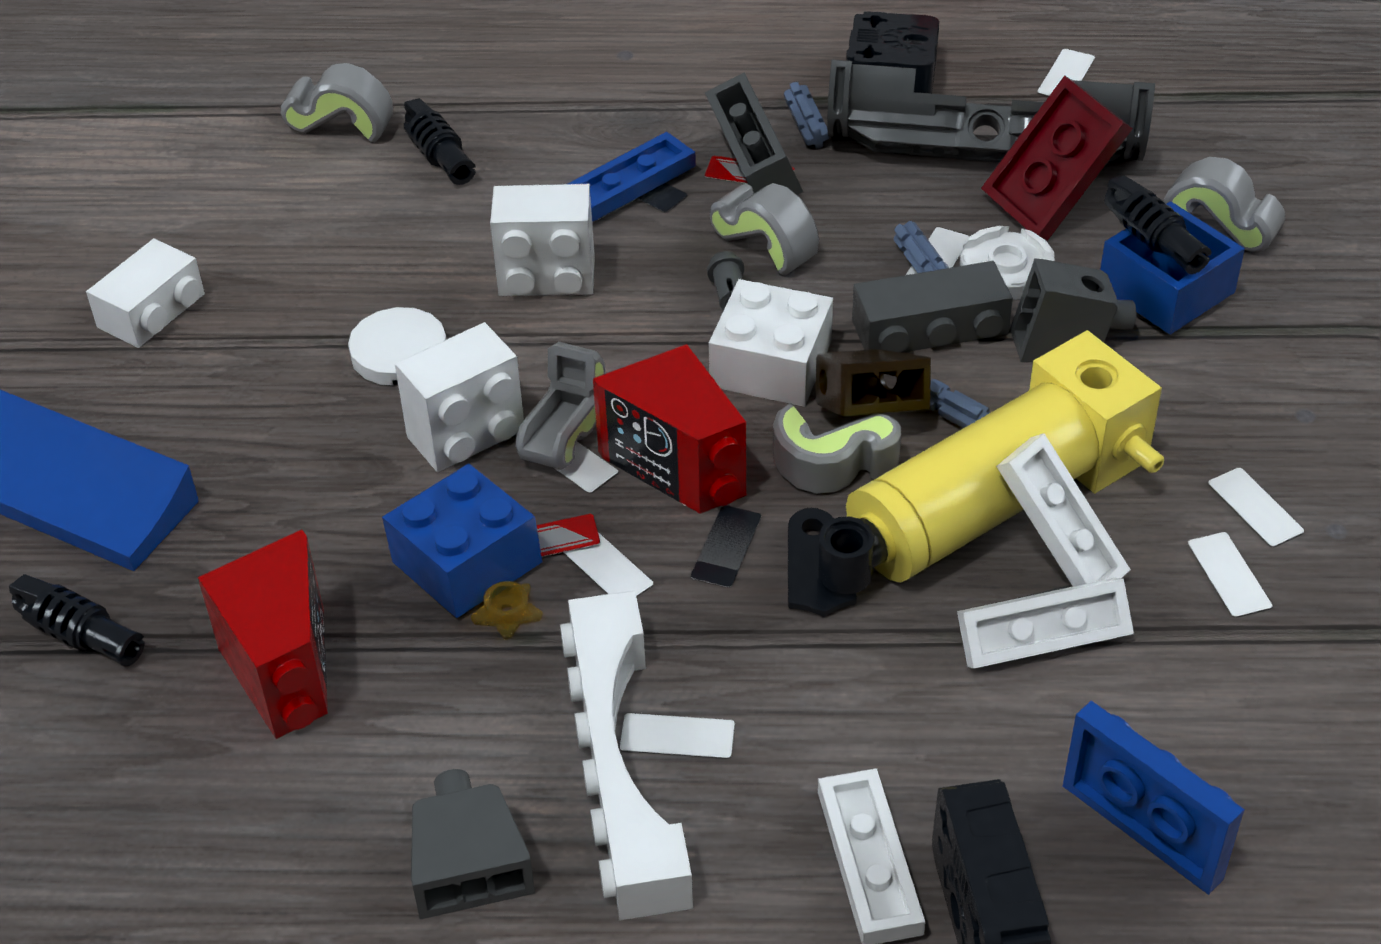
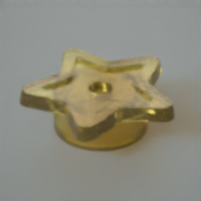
(507, 595)

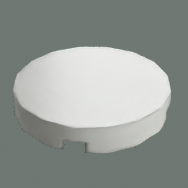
(1010, 252)
(389, 338)

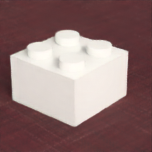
(543, 239)
(770, 342)
(460, 396)

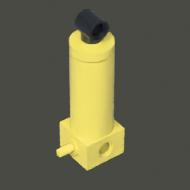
(1080, 396)

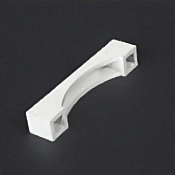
(647, 856)

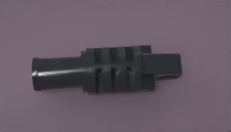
(437, 141)
(1155, 223)
(74, 619)

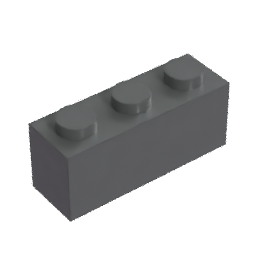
(751, 135)
(932, 308)

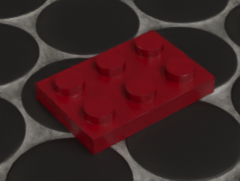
(1056, 158)

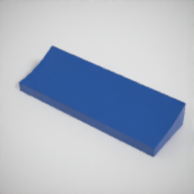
(88, 484)

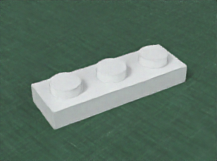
(1061, 513)
(1045, 622)
(870, 857)

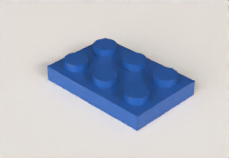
(1152, 797)

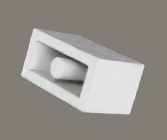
(145, 292)

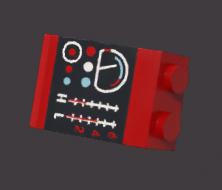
(673, 429)
(273, 630)

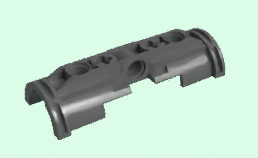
(887, 116)

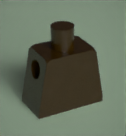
(855, 382)

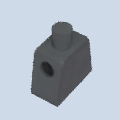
(1064, 302)
(466, 848)

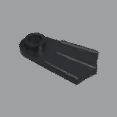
(804, 585)

